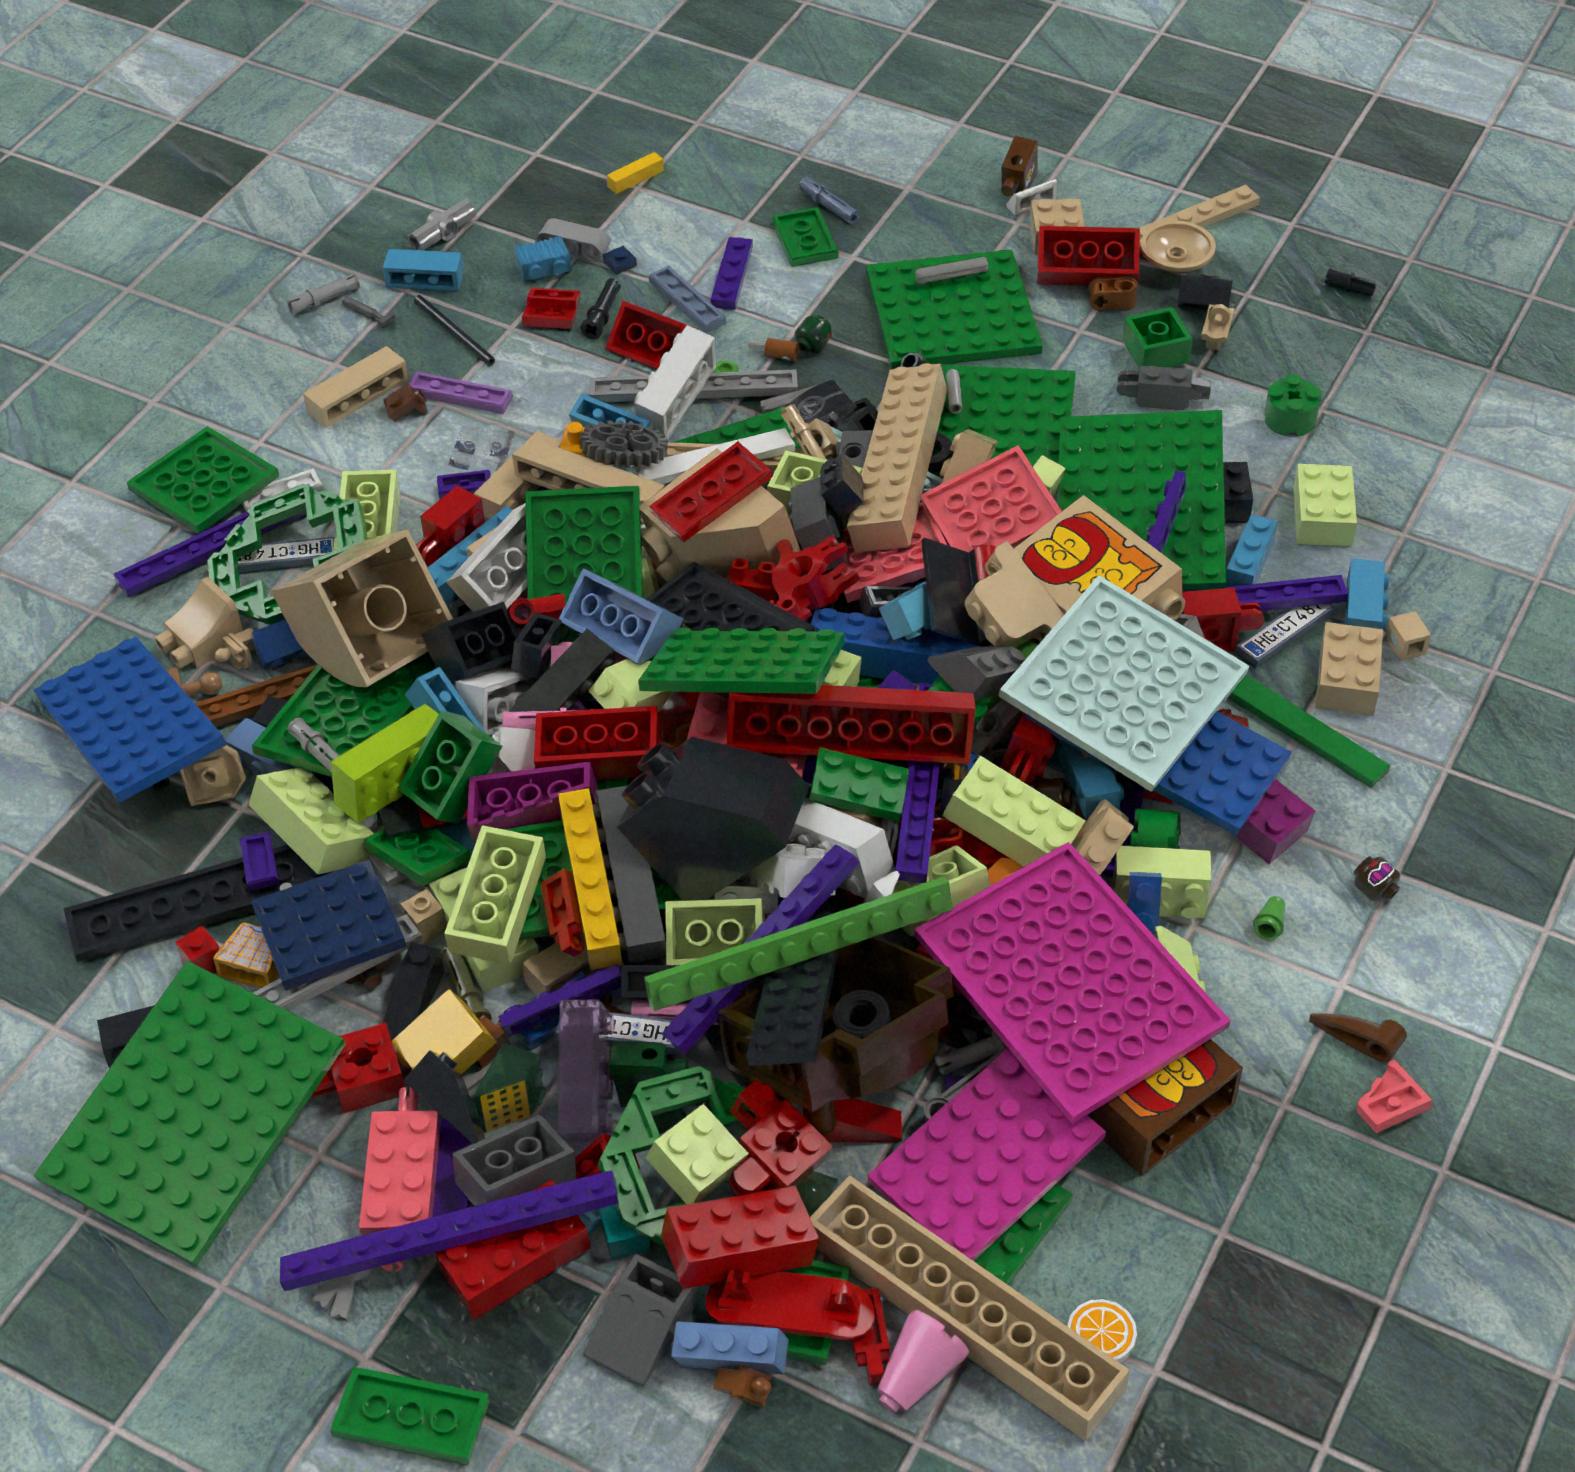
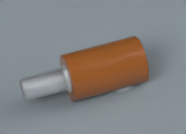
(777, 348)

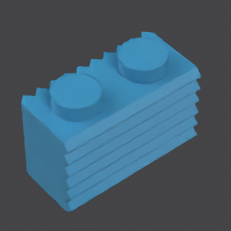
(542, 259)

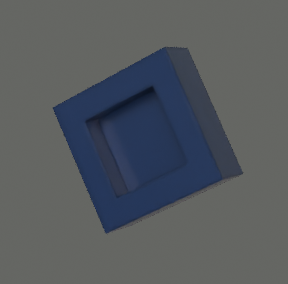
(619, 260)

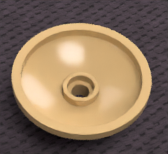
(1178, 246)

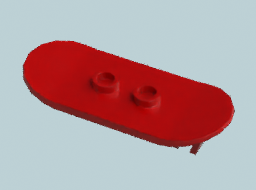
(792, 1304)

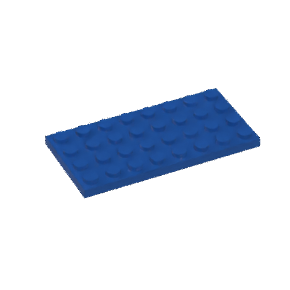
(129, 718)
(1220, 772)

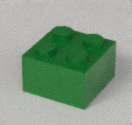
(1157, 338)

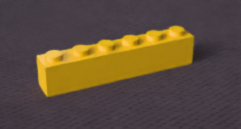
(590, 879)

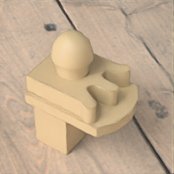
(236, 649)

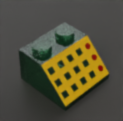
(509, 1088)

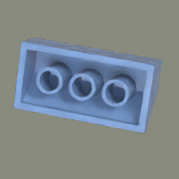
(618, 617)

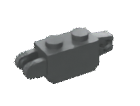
(1162, 387)

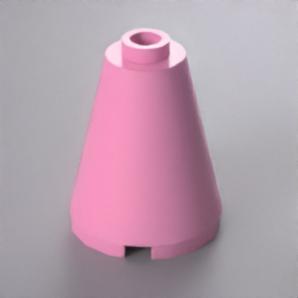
(919, 1361)

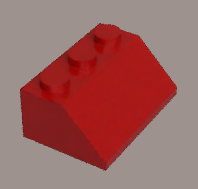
(643, 334)

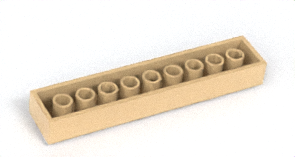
(898, 458)
(995, 1322)

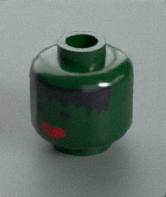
(813, 334)

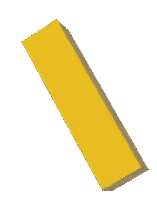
(635, 172)

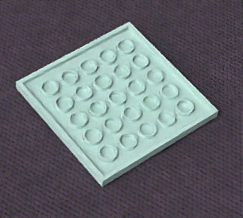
(1124, 682)

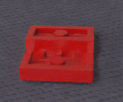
(551, 308)

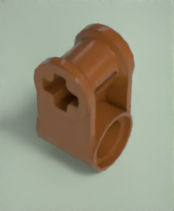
(1116, 293)

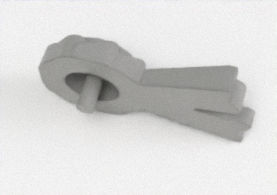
(340, 1292)

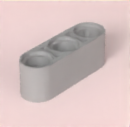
(580, 240)

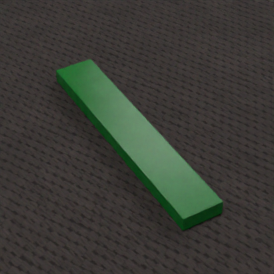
(1310, 731)

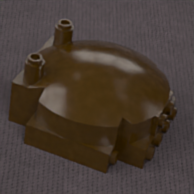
(846, 1064)

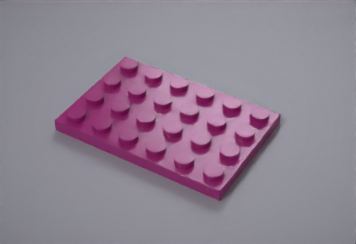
(984, 1158)

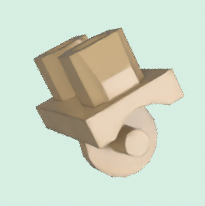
(1217, 326)

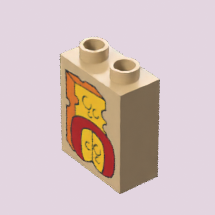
(1090, 543)

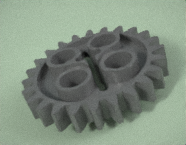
(623, 444)

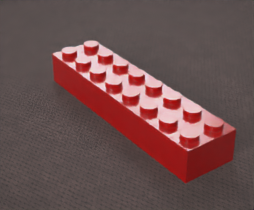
(856, 722)

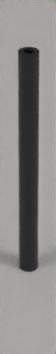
(454, 330)

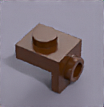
(405, 400)

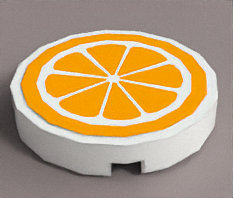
(1106, 1327)

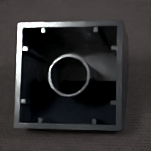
(710, 813)

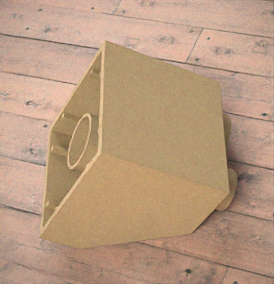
(744, 531)

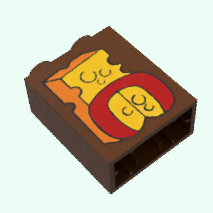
(1170, 1106)

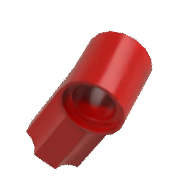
(549, 606)

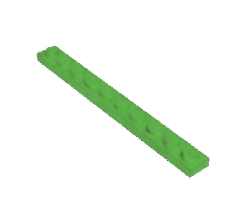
(798, 943)

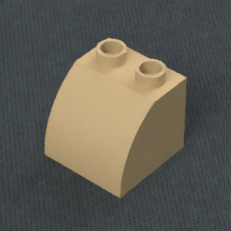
(364, 608)

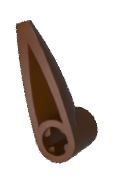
(1365, 1036)

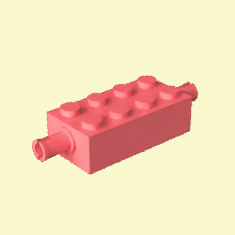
(400, 1167)

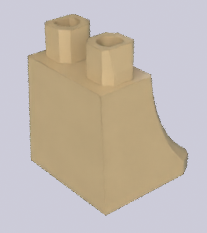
(199, 626)

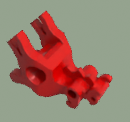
(800, 577)

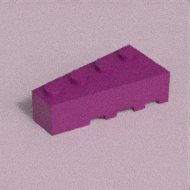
(524, 796)

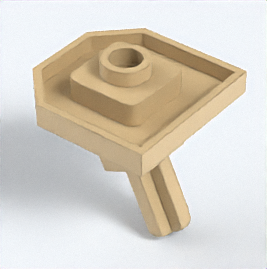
(214, 777)

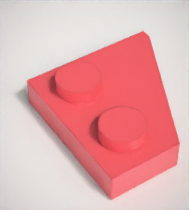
(1392, 1099)

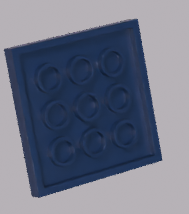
(328, 924)

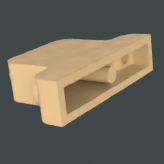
(1011, 601)
(1102, 835)

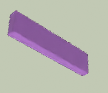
(462, 392)

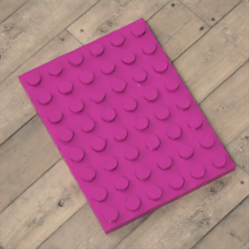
(1072, 981)

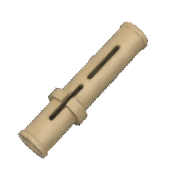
(801, 432)

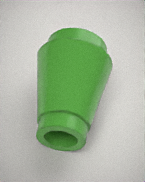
(1270, 920)

